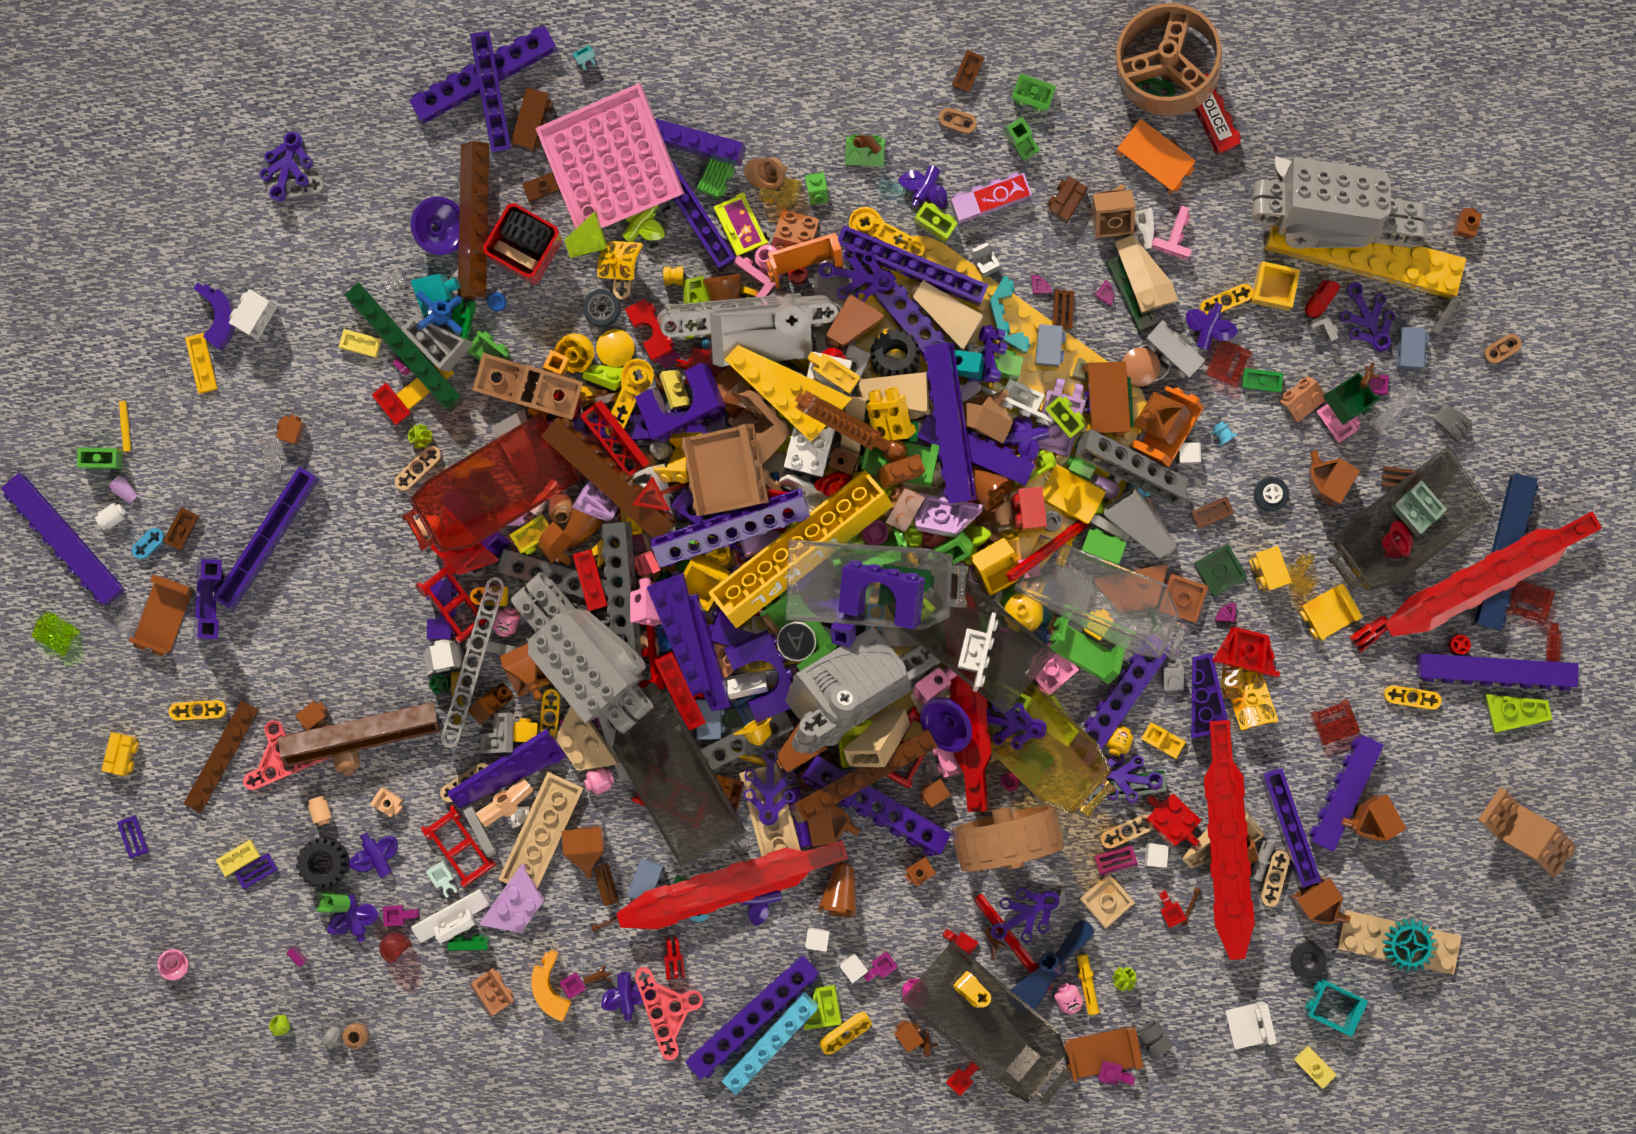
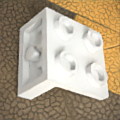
(1250, 1025)

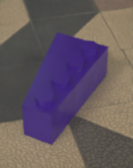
(1206, 695)

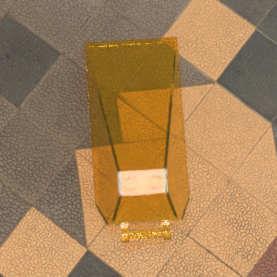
(1061, 765)

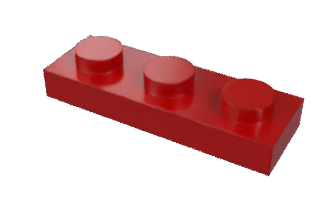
(590, 580)

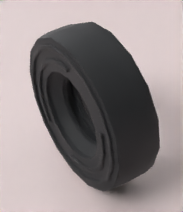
(1319, 965)

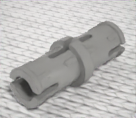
(1261, 864)

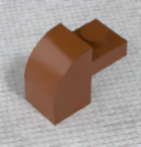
(554, 542)

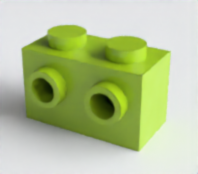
(935, 221)
(1065, 417)

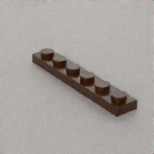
(221, 756)

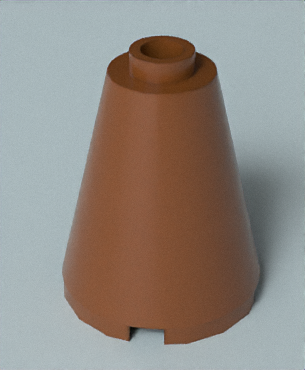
(723, 287)
(990, 487)
(581, 527)
(840, 892)

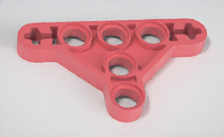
(272, 759)
(669, 1019)

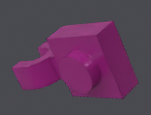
(396, 915)
(882, 965)
(1112, 1073)

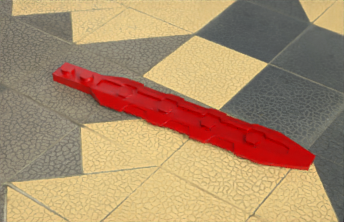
(1488, 577)
(977, 754)
(1228, 844)
(727, 886)

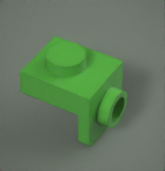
(817, 188)

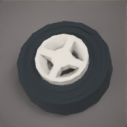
(1279, 494)

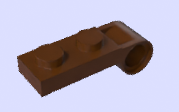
(602, 394)

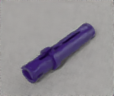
(801, 828)

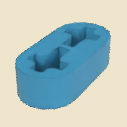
(145, 540)

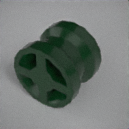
(434, 682)

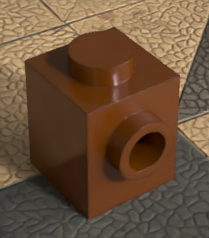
(843, 459)

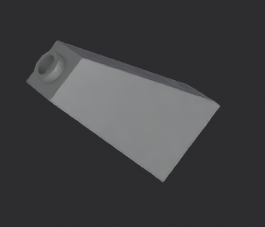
(1139, 521)

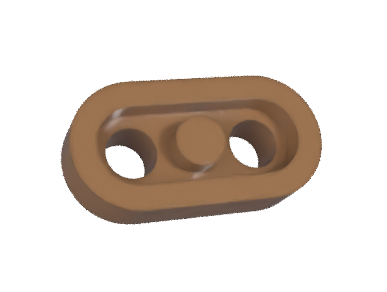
(958, 118)
(1501, 349)

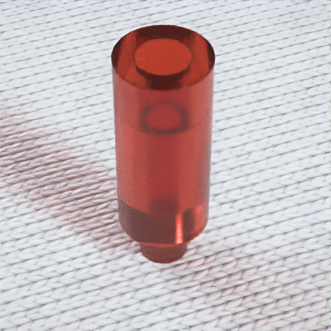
(1553, 644)

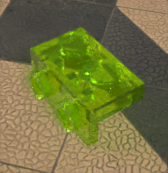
(55, 633)

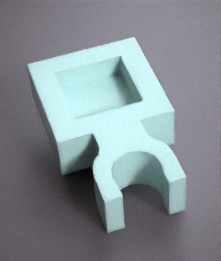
(441, 876)

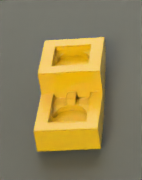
(1163, 740)

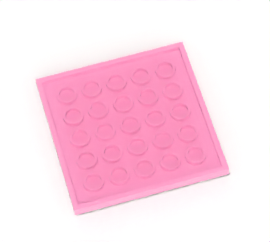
(610, 158)

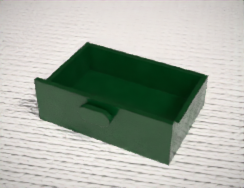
(1350, 399)

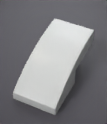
(1144, 227)

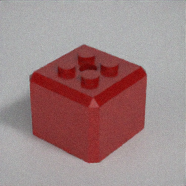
(512, 266)

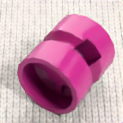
(875, 533)

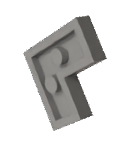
(502, 739)

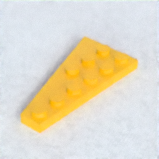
(782, 386)

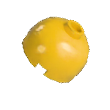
(578, 350)
(1025, 611)

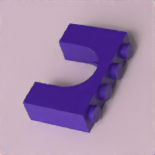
(706, 402)
(906, 588)
(205, 606)
(722, 629)
(763, 648)

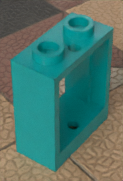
(1353, 1016)

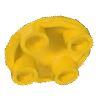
(615, 348)

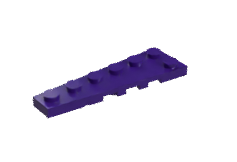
(676, 616)
(718, 695)
(523, 761)

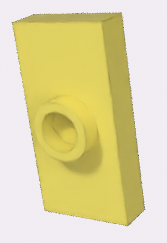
(360, 343)
(674, 389)
(238, 858)
(1315, 1067)

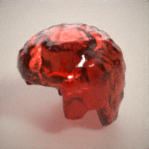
(393, 946)

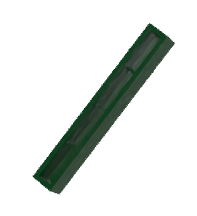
(404, 347)

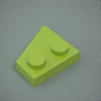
(586, 237)
(604, 375)
(828, 1011)

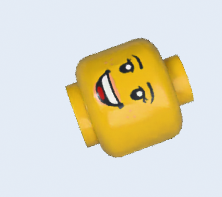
(1120, 741)

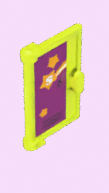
(739, 219)

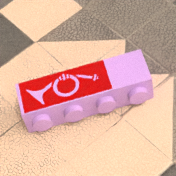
(990, 198)

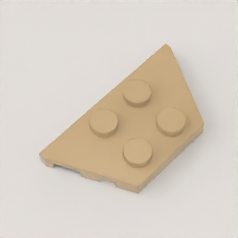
(584, 743)

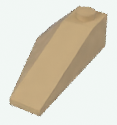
(1146, 278)
(1202, 853)

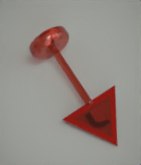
(652, 496)

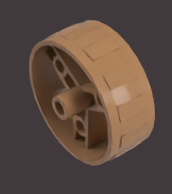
(1170, 57)
(1007, 838)

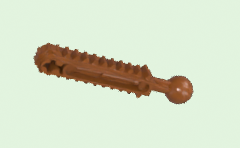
(849, 426)

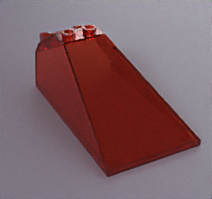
(489, 488)

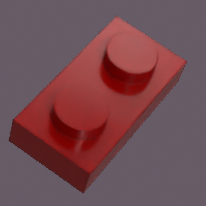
(391, 404)

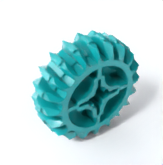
(1409, 936)

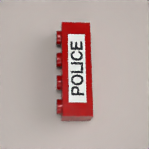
(1218, 124)

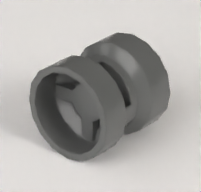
(1053, 525)

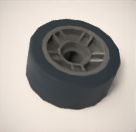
(599, 298)

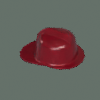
(1397, 541)

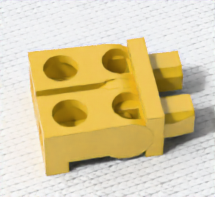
(889, 414)

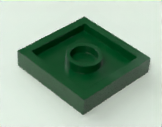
(1220, 570)

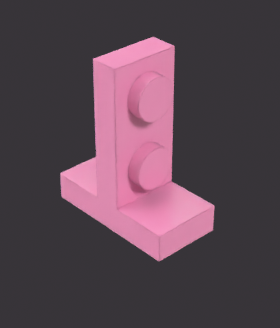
(1171, 247)
(758, 274)

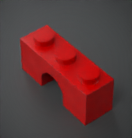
(643, 315)

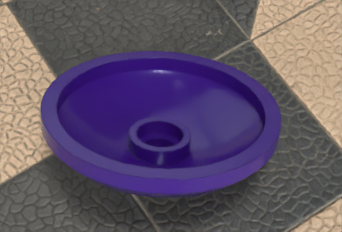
(445, 216)
(947, 724)

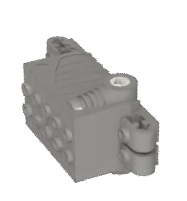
(852, 687)

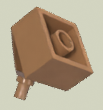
(1113, 212)
(988, 416)

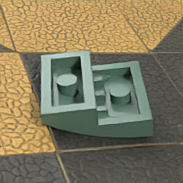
(1419, 508)

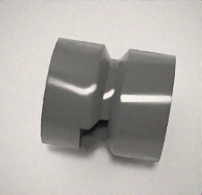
(1154, 1039)

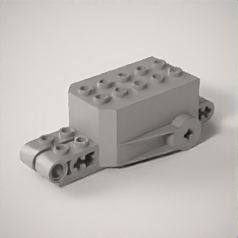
(1337, 207)
(767, 325)
(582, 656)

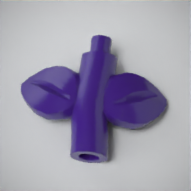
(924, 187)
(1210, 326)
(1026, 436)
(374, 855)
(758, 907)
(353, 920)
(624, 996)

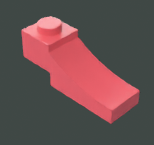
(646, 563)

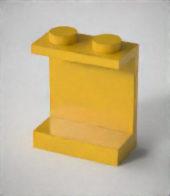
(676, 467)
(1330, 612)

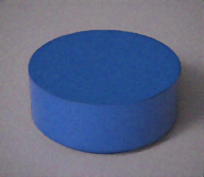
(496, 301)

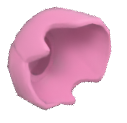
(167, 962)

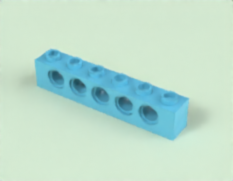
(770, 1043)

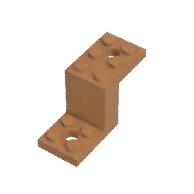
(527, 386)
(769, 430)
(1527, 833)

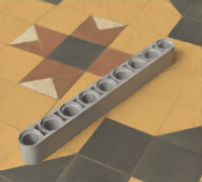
(466, 670)

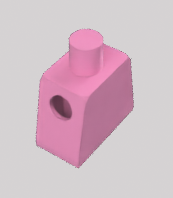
(642, 607)
(928, 689)

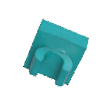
(584, 55)

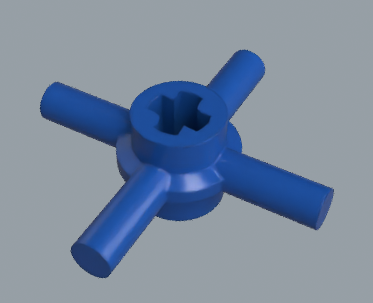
(439, 312)

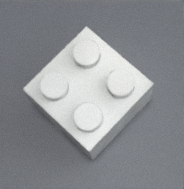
(252, 314)

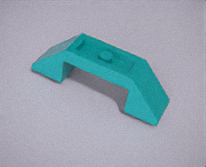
(1004, 291)

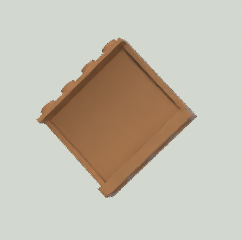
(725, 470)

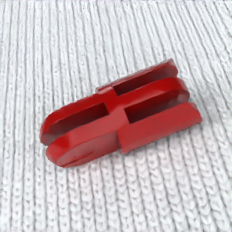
(1321, 298)
(832, 483)
(1369, 633)
(673, 958)

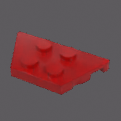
(467, 559)
(1247, 650)

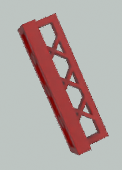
(619, 433)
(679, 690)

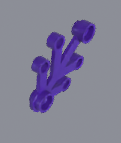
(286, 164)
(859, 275)
(1369, 320)
(987, 335)
(1014, 724)
(1121, 777)
(769, 790)
(1027, 912)

